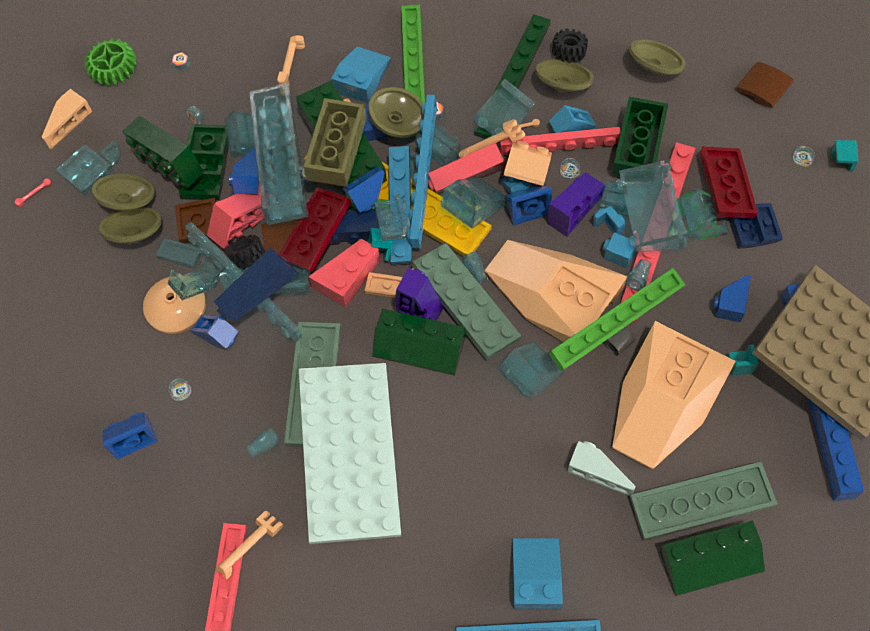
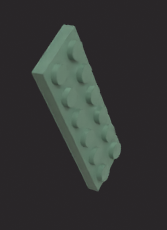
(467, 301)
(315, 349)
(703, 500)

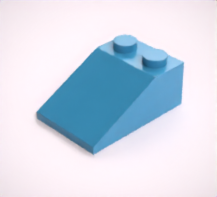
(360, 74)
(537, 573)

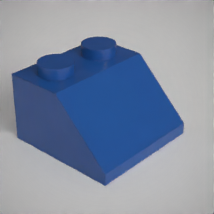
(129, 435)

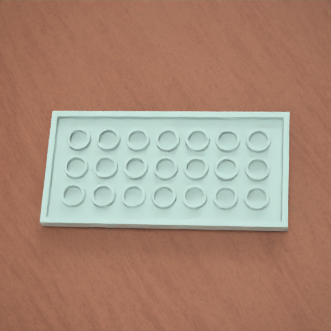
(348, 453)

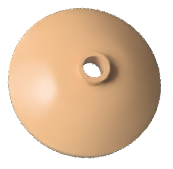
(171, 315)

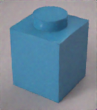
(618, 250)

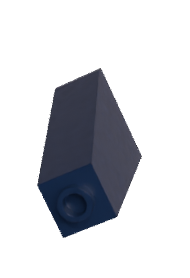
(255, 285)

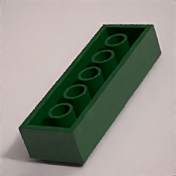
(310, 107)

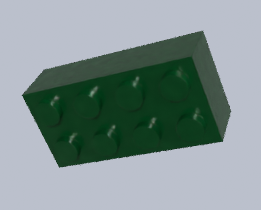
(640, 134)
(163, 152)

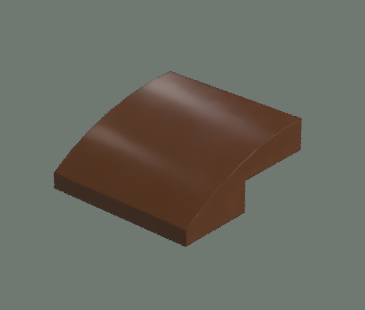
(765, 84)
(277, 234)

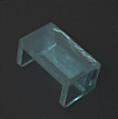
(194, 282)

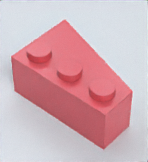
(233, 216)
(346, 273)

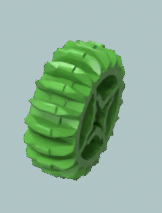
(110, 62)

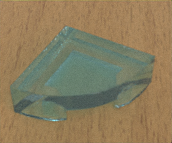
(111, 153)

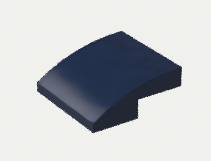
(758, 230)

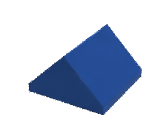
(529, 203)

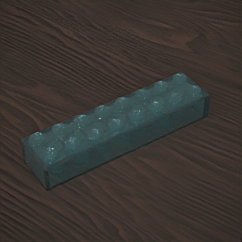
(278, 155)

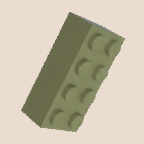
(335, 142)

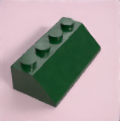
(418, 341)
(713, 558)

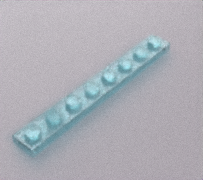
(221, 262)

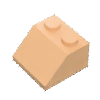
(528, 163)

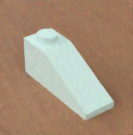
(597, 467)

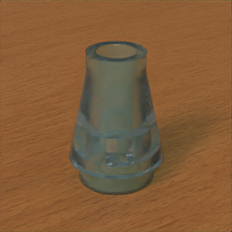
(475, 265)
(638, 276)
(263, 442)

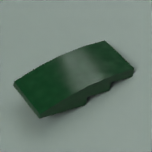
(210, 149)

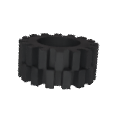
(577, 47)
(245, 251)

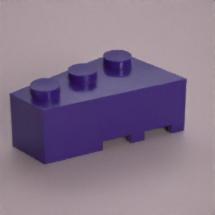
(417, 296)

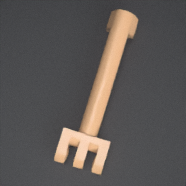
(295, 42)
(511, 130)
(264, 527)

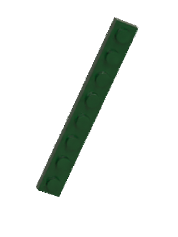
(522, 58)

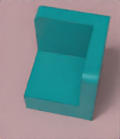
(845, 152)
(375, 241)
(745, 362)

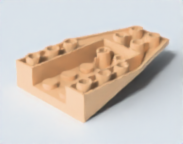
(554, 287)
(666, 395)

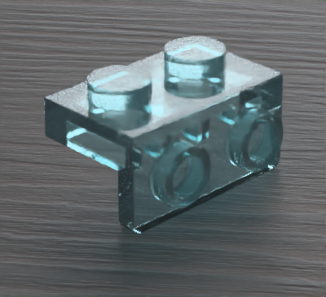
(392, 219)

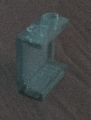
(503, 106)

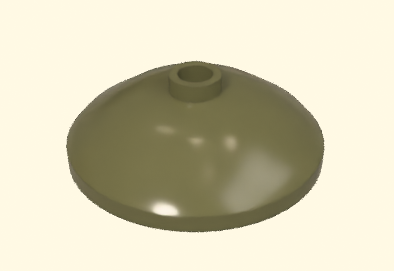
(656, 57)
(564, 75)
(396, 112)
(123, 192)
(130, 225)

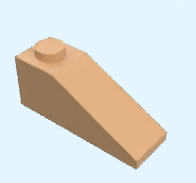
(65, 117)

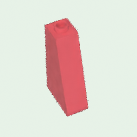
(471, 166)

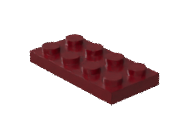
(728, 182)
(314, 232)

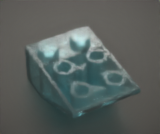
(472, 200)

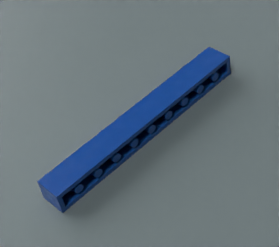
(834, 445)

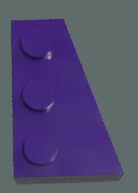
(574, 203)

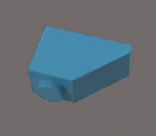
(571, 119)

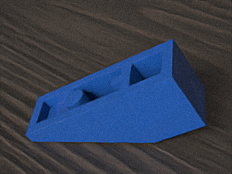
(245, 175)

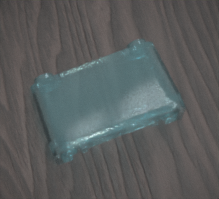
(653, 208)

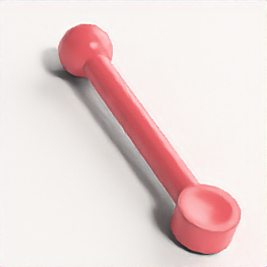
(20, 201)

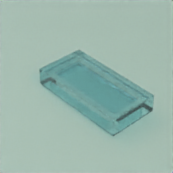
(179, 253)

